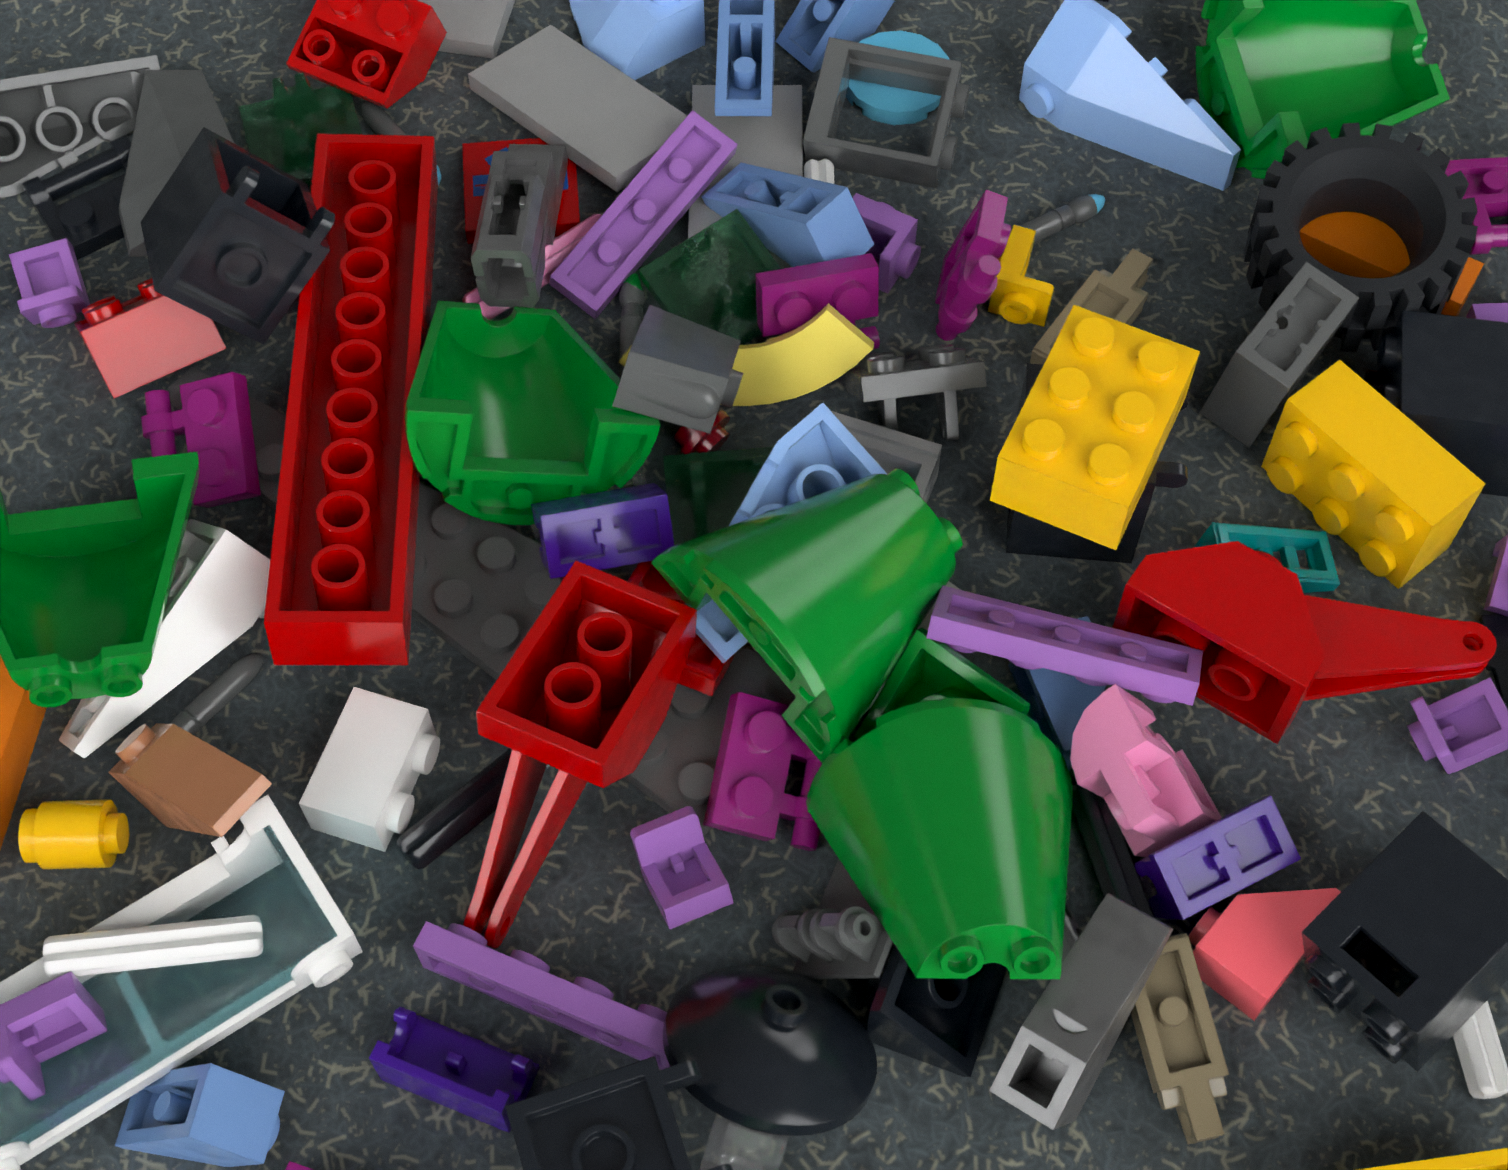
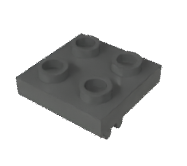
(937, 370)

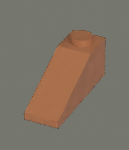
(186, 779)

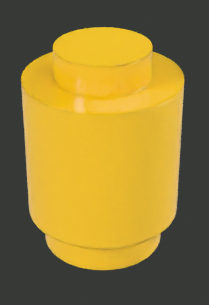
(73, 834)

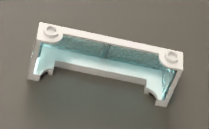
(178, 1011)

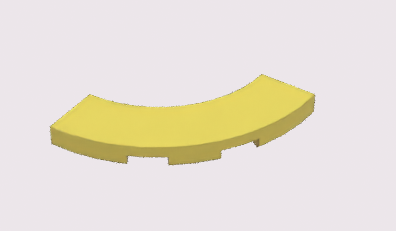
(798, 359)

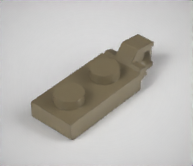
(1104, 293)
(1181, 1041)

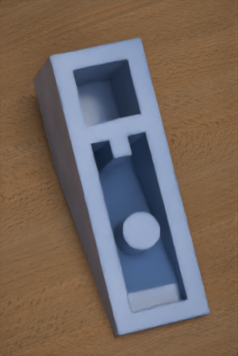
(745, 58)
(793, 214)

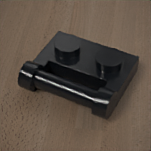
(92, 217)

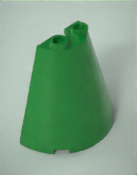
(1310, 65)
(517, 414)
(92, 585)
(825, 592)
(955, 835)

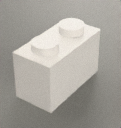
(370, 770)

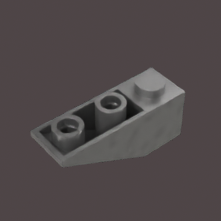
(1081, 1014)

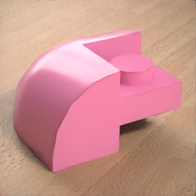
(1138, 773)

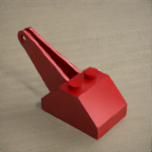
(1275, 645)
(577, 697)

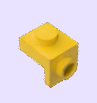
(1017, 296)

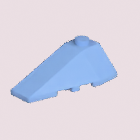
(640, 33)
(1104, 91)
(802, 463)

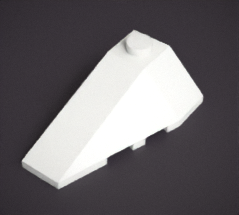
(211, 602)

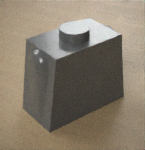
(679, 371)

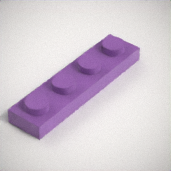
(643, 214)
(1066, 645)
(528, 985)

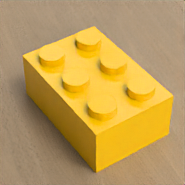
(1093, 426)
(1369, 474)

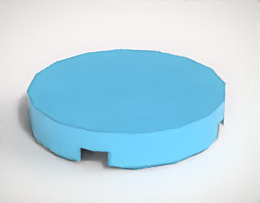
(895, 104)

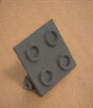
(836, 938)

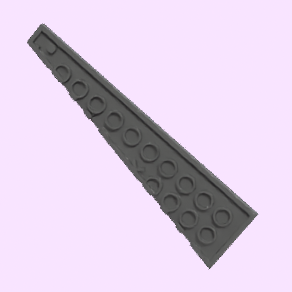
(485, 590)

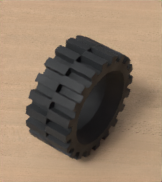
(1372, 179)

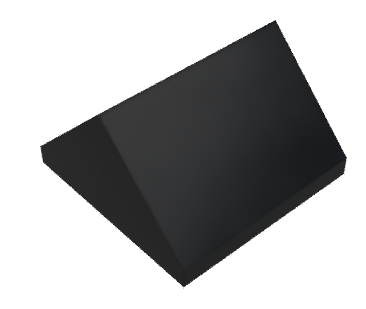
(933, 1017)

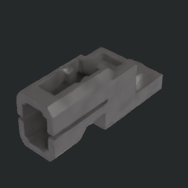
(517, 223)

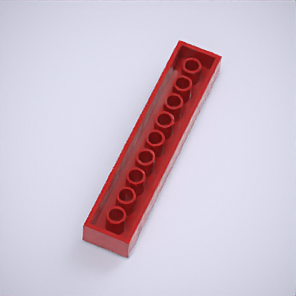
(346, 464)

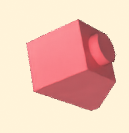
(1255, 944)

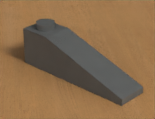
(64, 113)
(168, 120)

